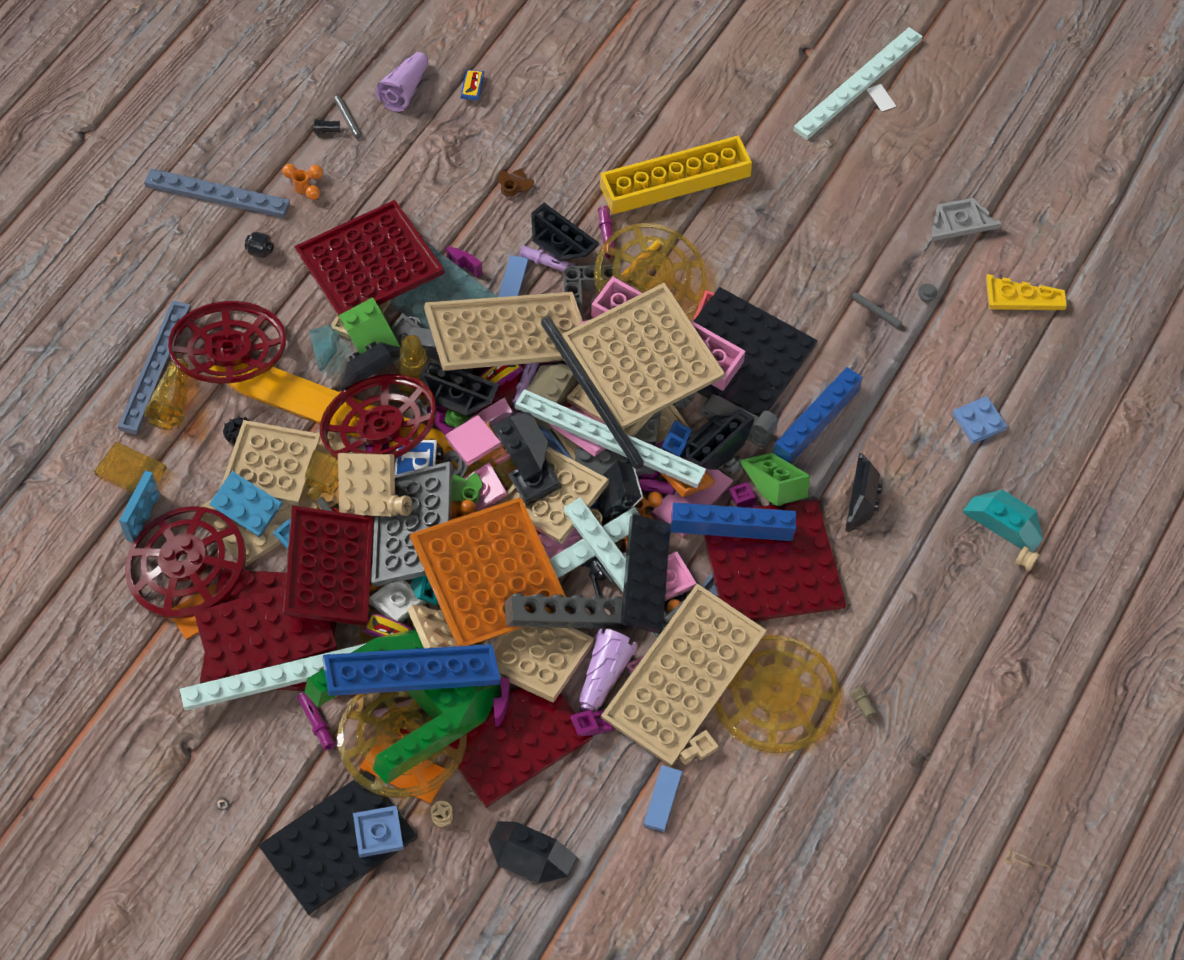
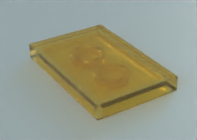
(126, 467)

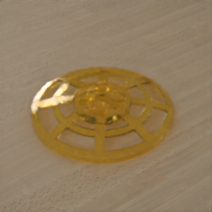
(653, 260)
(780, 702)
(386, 736)

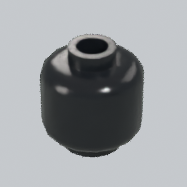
(259, 244)

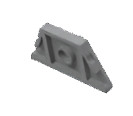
(960, 219)

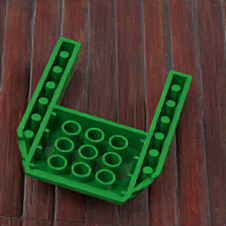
(452, 710)

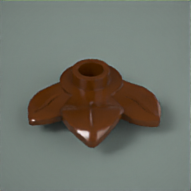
(514, 182)

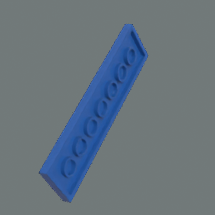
(410, 669)

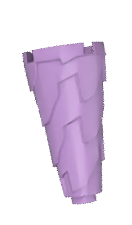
(400, 85)
(607, 663)

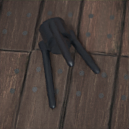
(598, 572)

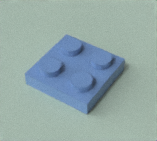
(979, 420)
(378, 831)

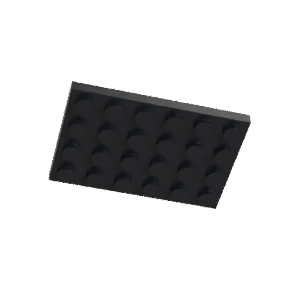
(320, 848)

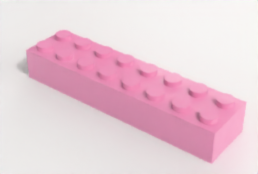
(726, 354)

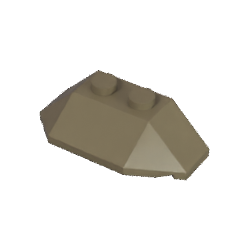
(553, 383)

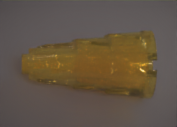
(411, 361)
(169, 398)

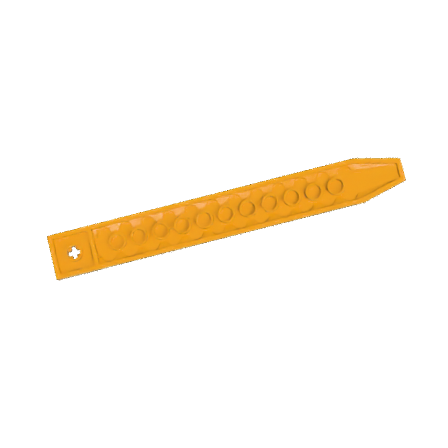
(311, 400)

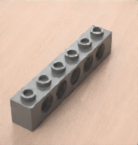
(518, 616)

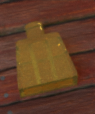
(322, 475)

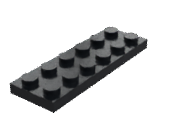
(645, 574)

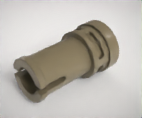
(860, 697)

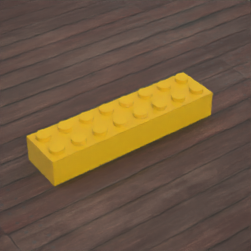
(675, 174)

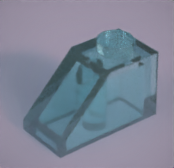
(323, 345)

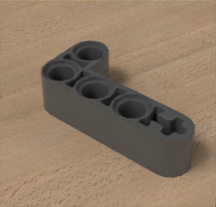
(762, 428)

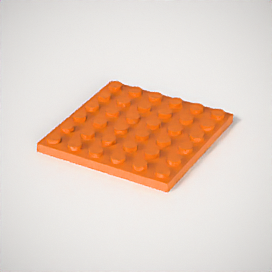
(480, 564)

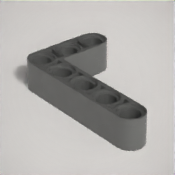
(582, 279)

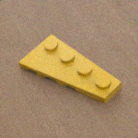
(1010, 295)

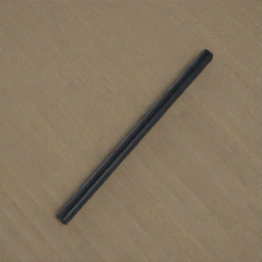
(592, 393)

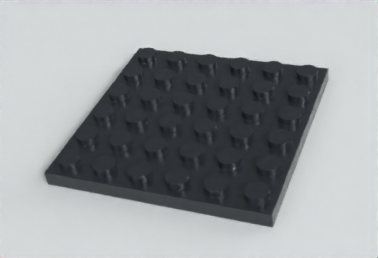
(770, 345)

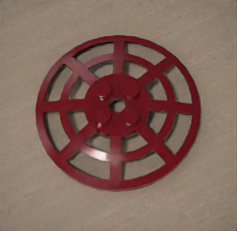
(216, 343)
(369, 422)
(188, 569)

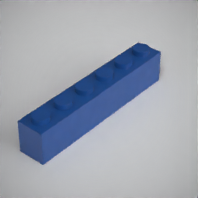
(818, 415)
(733, 521)

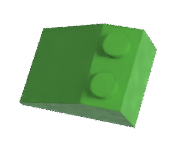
(367, 324)
(777, 478)

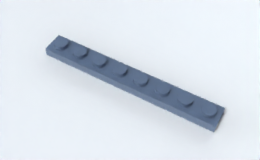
(217, 193)
(152, 371)

